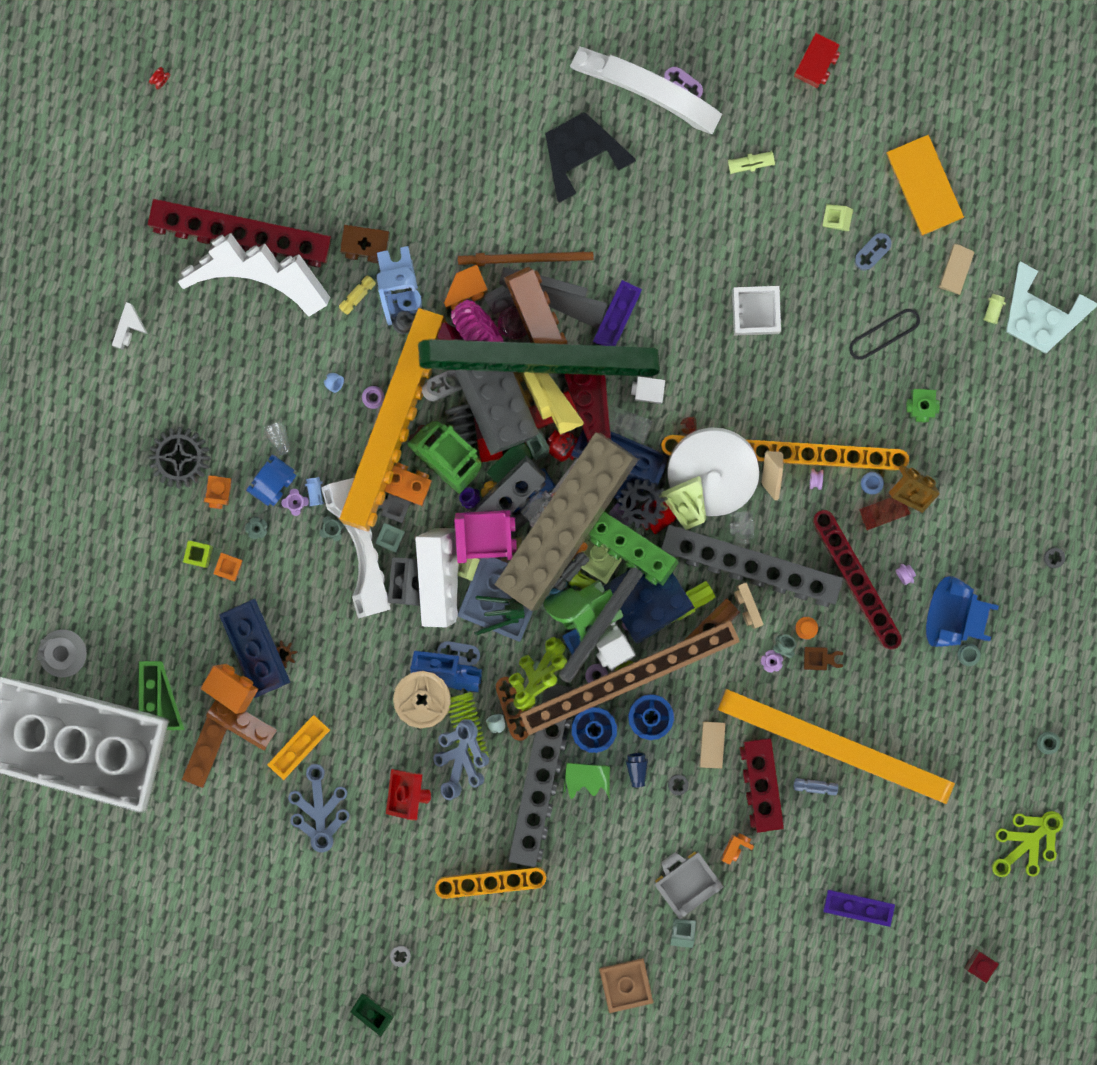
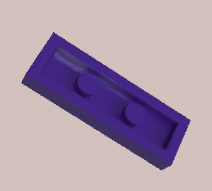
(617, 314)
(859, 908)

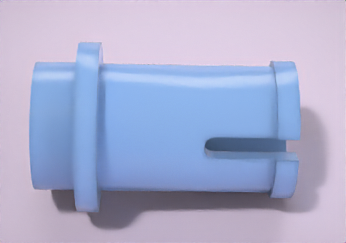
(314, 491)

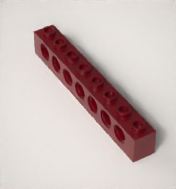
(162, 210)

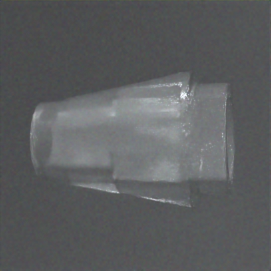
(278, 437)

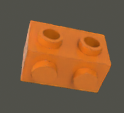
(409, 485)
(229, 688)

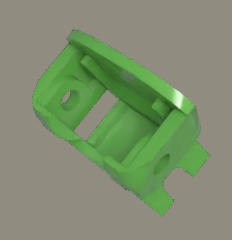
(446, 455)
(579, 608)

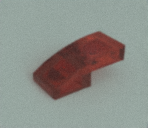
(883, 512)

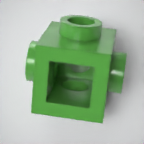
(924, 396)

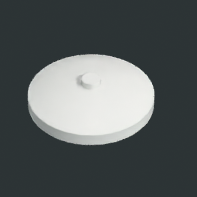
(724, 464)

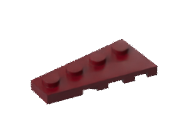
(591, 402)

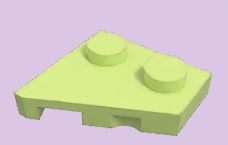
(687, 502)

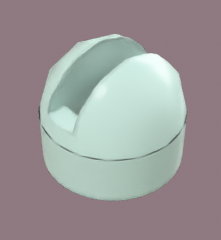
(496, 723)

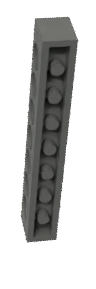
(830, 583)
(520, 853)

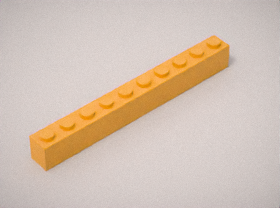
(390, 426)

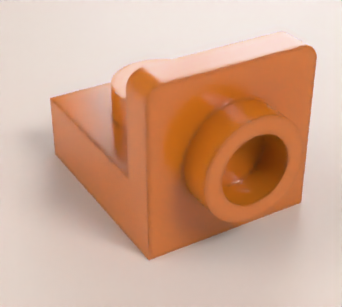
(218, 491)
(732, 849)

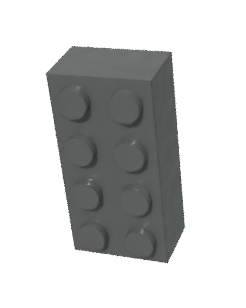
(498, 408)

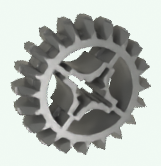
(179, 468)

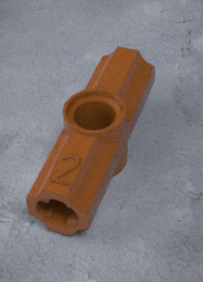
(724, 612)

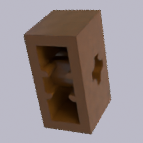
(354, 235)

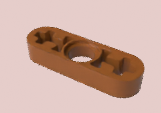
(507, 716)

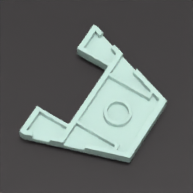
(1038, 321)

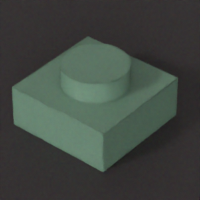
(390, 537)

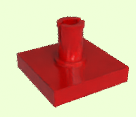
(406, 794)

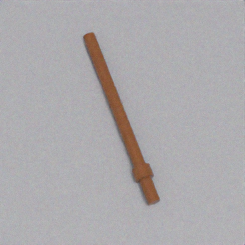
(481, 259)

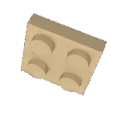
(744, 597)

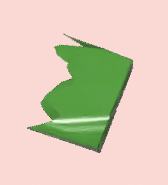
(587, 776)

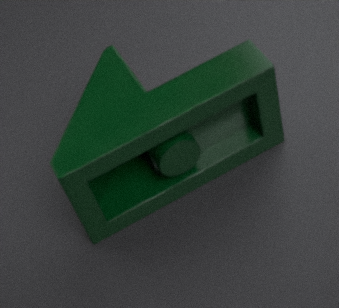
(372, 1014)

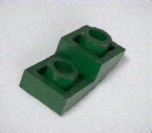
(509, 461)

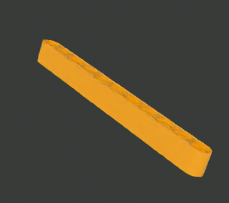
(818, 454)
(836, 746)

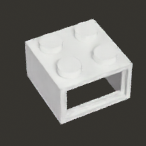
(756, 310)

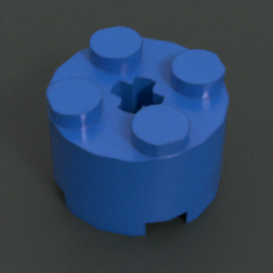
(271, 480)
(659, 726)
(585, 739)

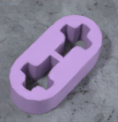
(685, 78)

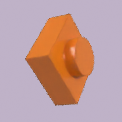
(228, 567)

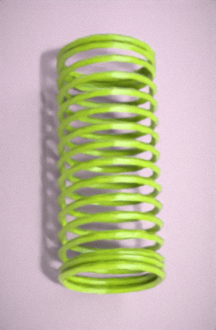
(467, 697)

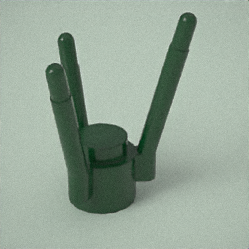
(513, 610)

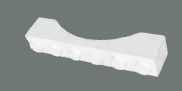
(370, 592)

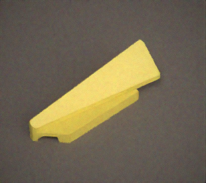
(551, 401)

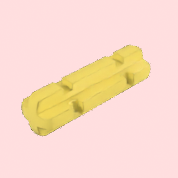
(357, 294)

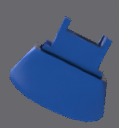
(956, 614)

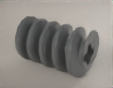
(461, 423)

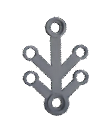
(467, 733)
(319, 811)

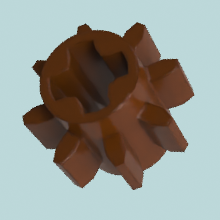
(287, 648)

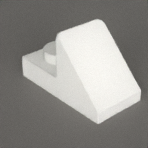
(128, 321)

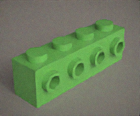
(632, 548)

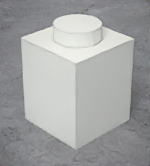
(648, 390)

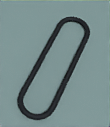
(889, 342)

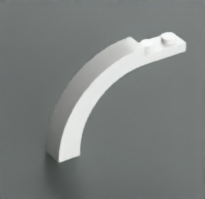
(648, 85)

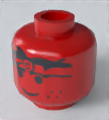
(561, 445)

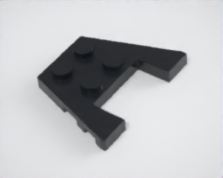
(577, 143)

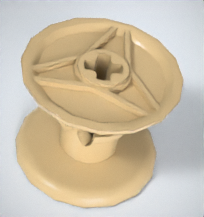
(406, 699)

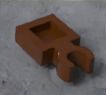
(817, 658)

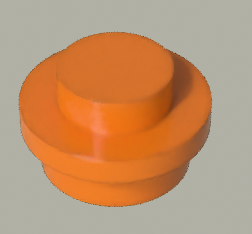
(806, 628)

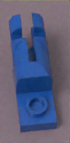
(448, 669)

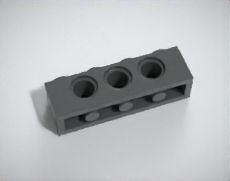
(525, 471)

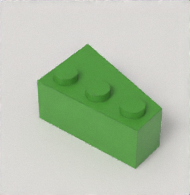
(156, 694)

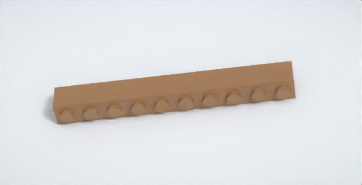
(629, 677)

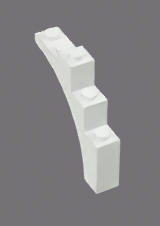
(289, 276)

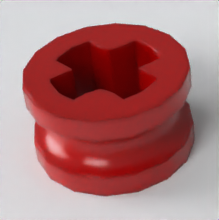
(159, 78)

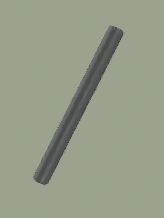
(600, 624)

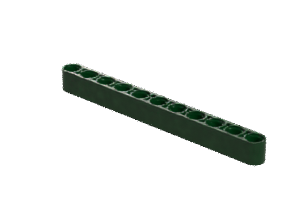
(538, 358)

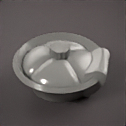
(62, 653)

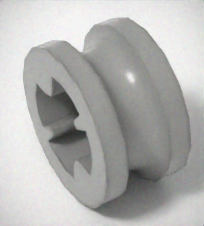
(399, 963)

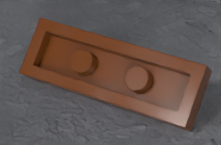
(243, 725)
(204, 753)

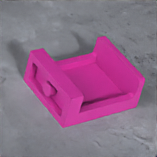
(484, 535)

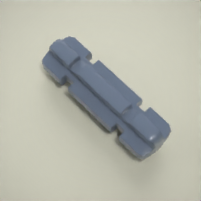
(815, 786)

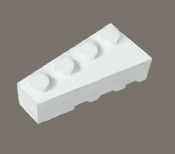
(437, 576)
(613, 647)

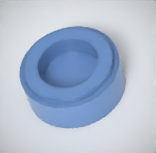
(872, 483)

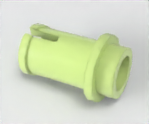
(994, 308)

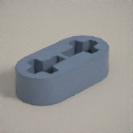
(869, 248)
(463, 648)

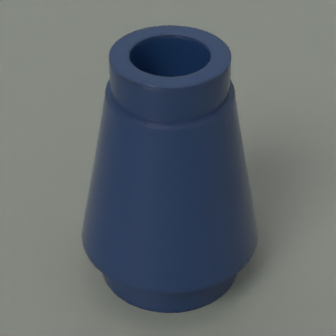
(637, 768)

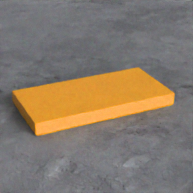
(925, 185)

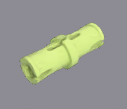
(751, 162)

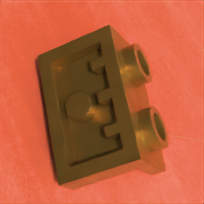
(914, 489)

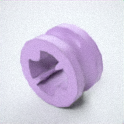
(816, 479)

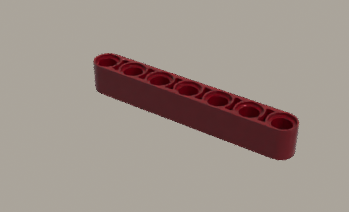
(866, 586)

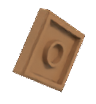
(626, 985)

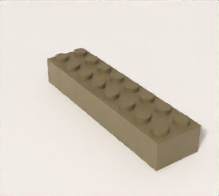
(566, 521)

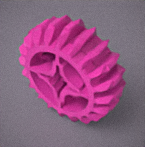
(475, 323)

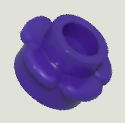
(469, 497)

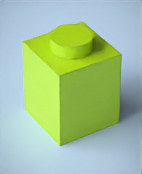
(197, 554)

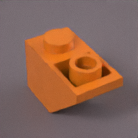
(466, 286)

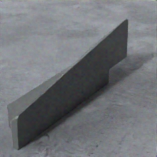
(568, 299)

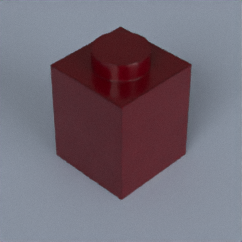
(981, 966)

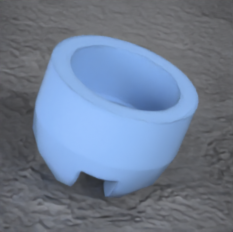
(334, 382)

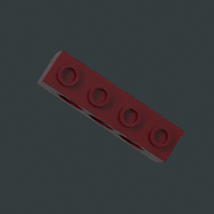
(773, 819)

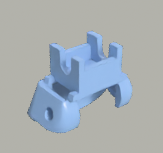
(397, 276)

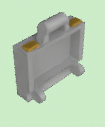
(687, 883)

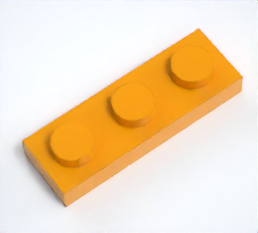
(298, 747)

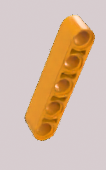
(480, 887)

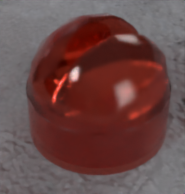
(691, 425)

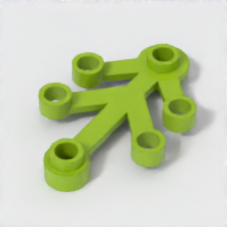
(525, 697)
(1030, 842)

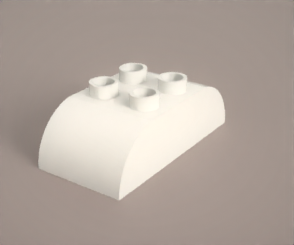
(79, 743)

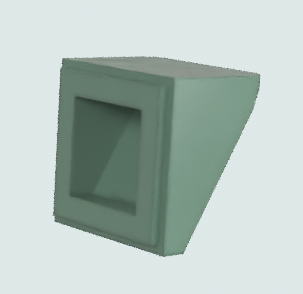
(538, 446)
(683, 933)

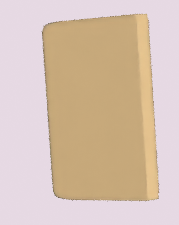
(956, 269)
(772, 473)
(712, 745)

